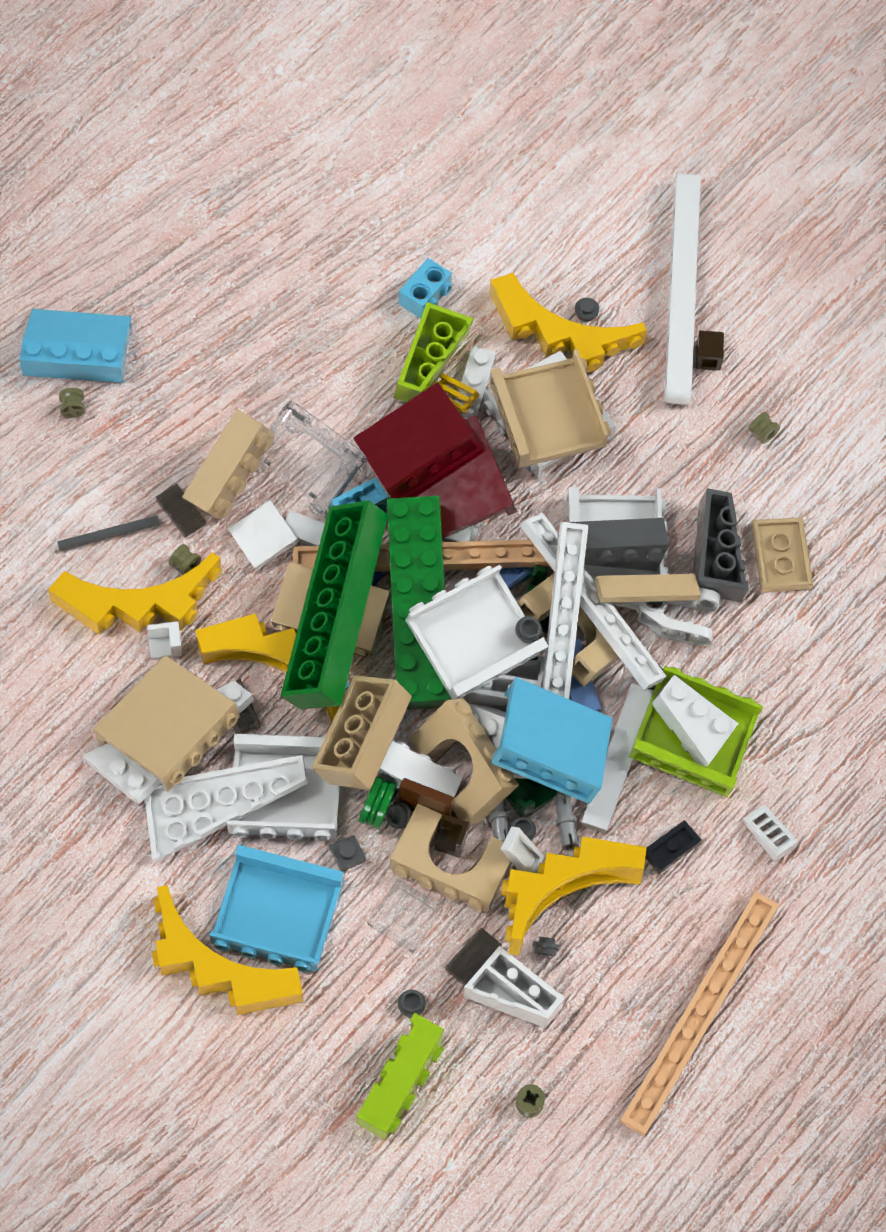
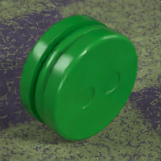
(377, 802)

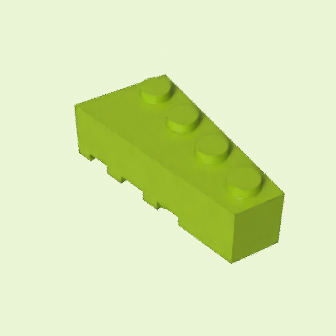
(433, 346)
(401, 1078)

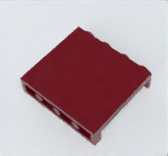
(418, 443)
(471, 489)

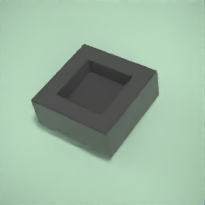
(347, 853)

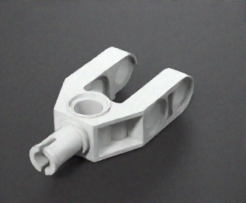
(675, 629)

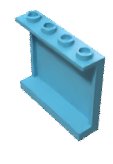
(553, 741)
(277, 909)

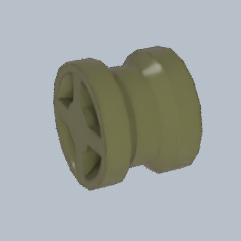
(71, 402)
(764, 427)
(184, 559)
(528, 1106)

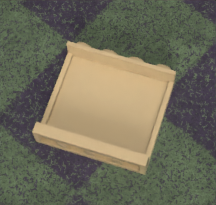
(550, 411)
(168, 722)

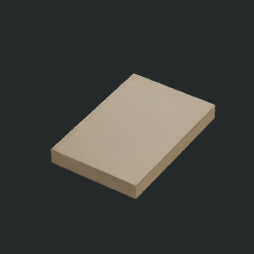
(782, 555)

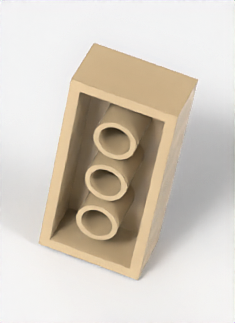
(229, 465)
(361, 732)

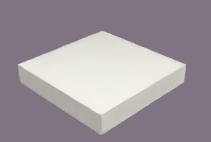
(263, 535)

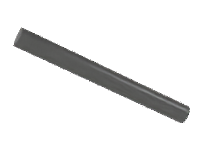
(108, 533)

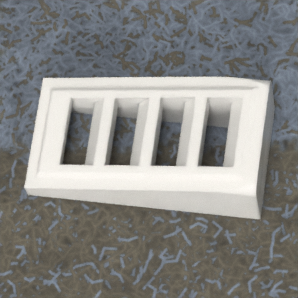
(776, 853)

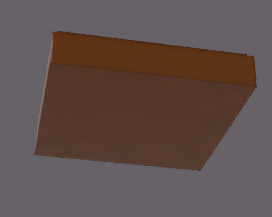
(416, 793)

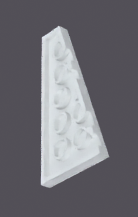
(131, 777)
(209, 799)

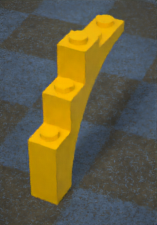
(526, 316)
(99, 605)
(248, 640)
(591, 865)
(251, 987)

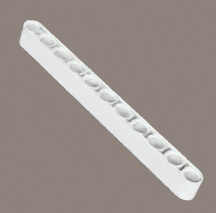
(682, 289)

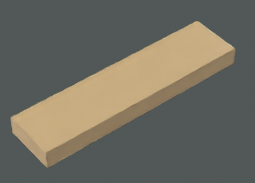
(647, 588)

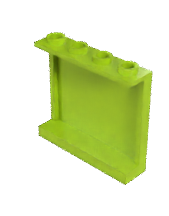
(662, 749)

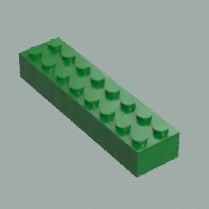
(415, 578)
(334, 605)

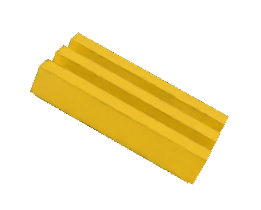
(445, 379)

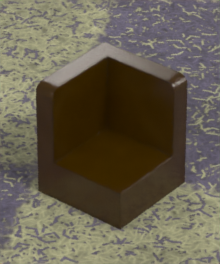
(709, 350)
(452, 836)

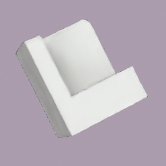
(164, 640)

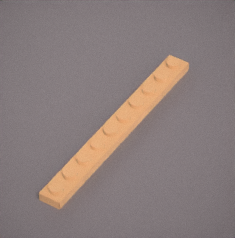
(456, 555)
(699, 1014)

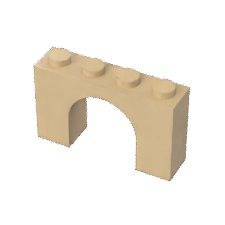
(292, 599)
(597, 654)
(488, 782)
(413, 860)

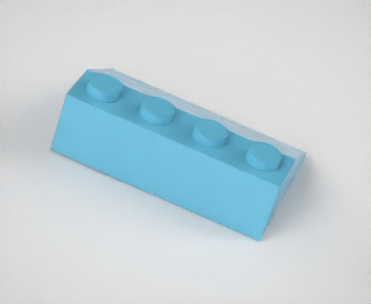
(75, 345)

